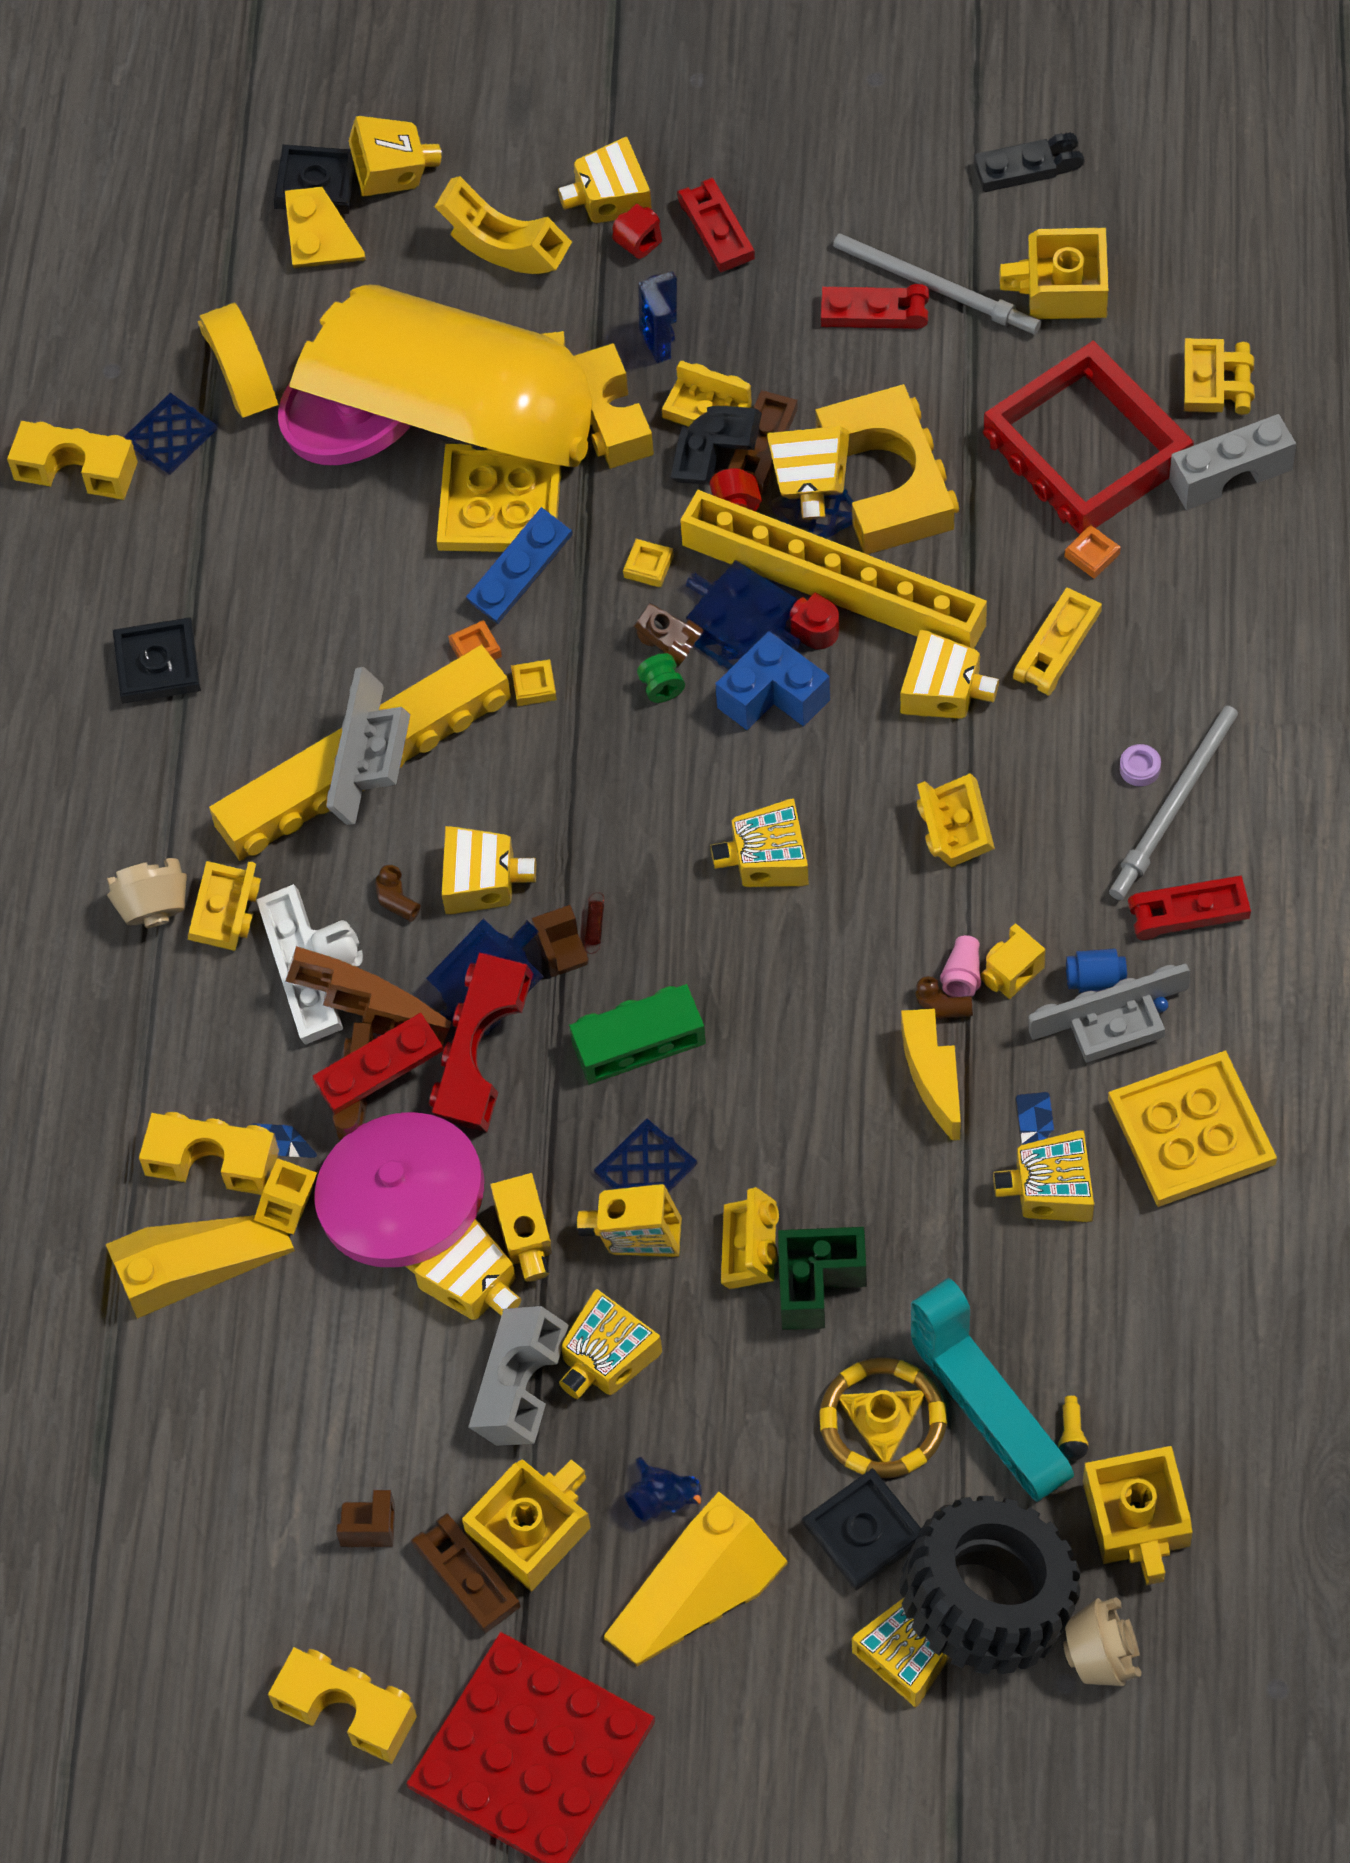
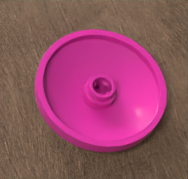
(332, 431)
(399, 1189)

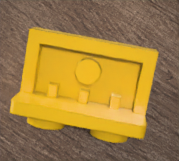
(703, 388)
(955, 820)
(221, 905)
(749, 1240)

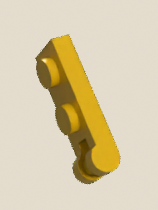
(1057, 640)

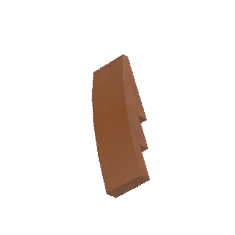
(361, 993)

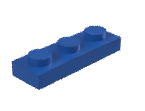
(519, 565)

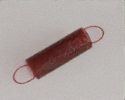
(594, 922)

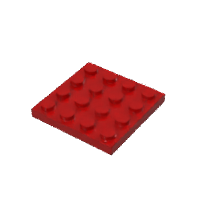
(531, 1752)

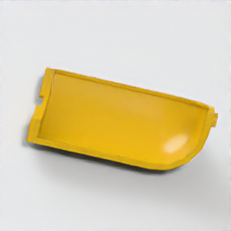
(450, 374)

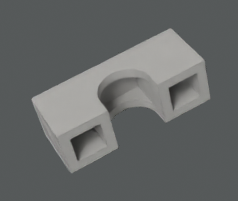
(1205, 468)
(522, 1344)

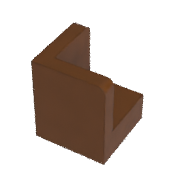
(560, 941)
(368, 1522)

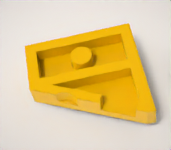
(318, 230)

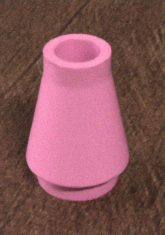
(962, 970)

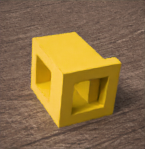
(1013, 963)
(285, 1196)

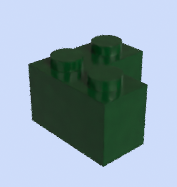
(814, 1262)

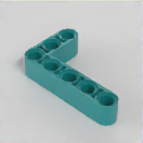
(943, 1341)

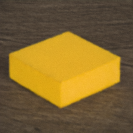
(648, 563)
(533, 682)

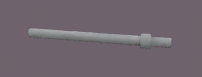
(1001, 311)
(1138, 860)

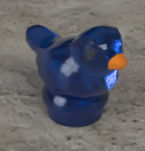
(660, 1492)

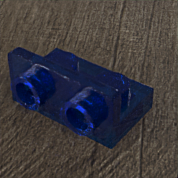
(657, 313)

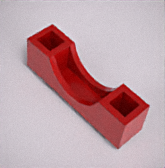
(495, 991)

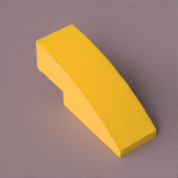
(932, 1068)

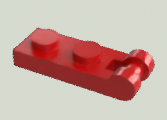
(716, 225)
(874, 307)
(1189, 906)

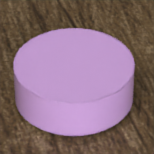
(1140, 765)

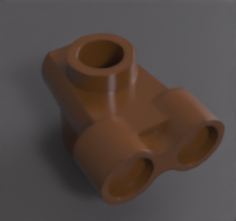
(675, 637)

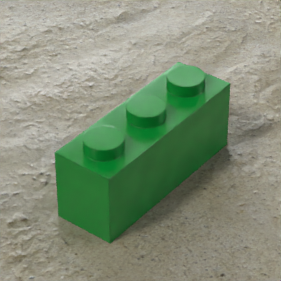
(637, 1033)

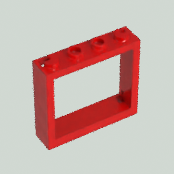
(1126, 397)

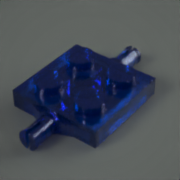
(741, 609)
(451, 972)

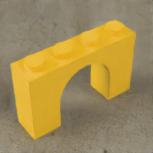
(921, 505)

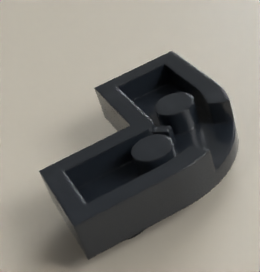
(715, 429)

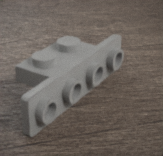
(368, 746)
(1115, 1016)

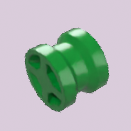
(661, 678)

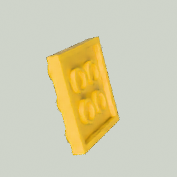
(491, 497)
(1192, 1128)

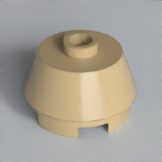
(148, 893)
(1101, 1644)

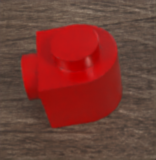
(637, 231)
(736, 487)
(815, 622)

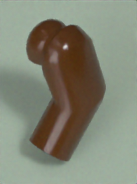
(391, 894)
(932, 997)

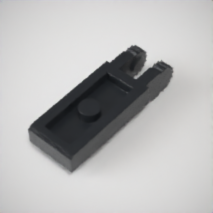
(1028, 162)

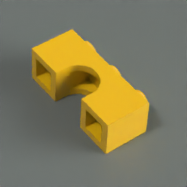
(619, 431)
(45, 449)
(177, 1142)
(311, 1684)

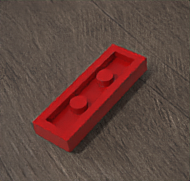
(377, 1063)

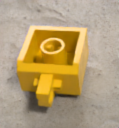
(1062, 273)
(528, 1497)
(1140, 1532)

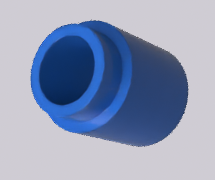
(1095, 970)

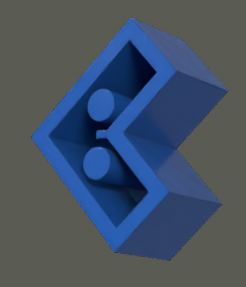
(770, 676)

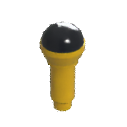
(1072, 1442)

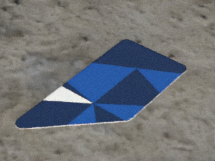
(1034, 1116)
(290, 1141)

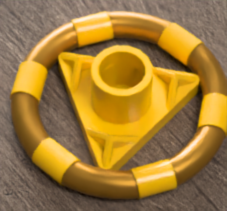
(883, 1417)

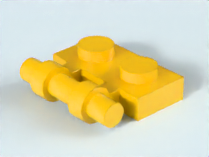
(1205, 376)

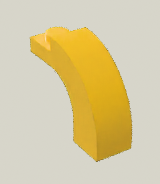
(501, 240)
(238, 359)

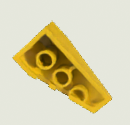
(185, 1258)
(705, 1573)

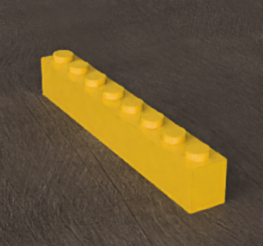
(831, 570)
(299, 787)

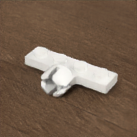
(289, 927)

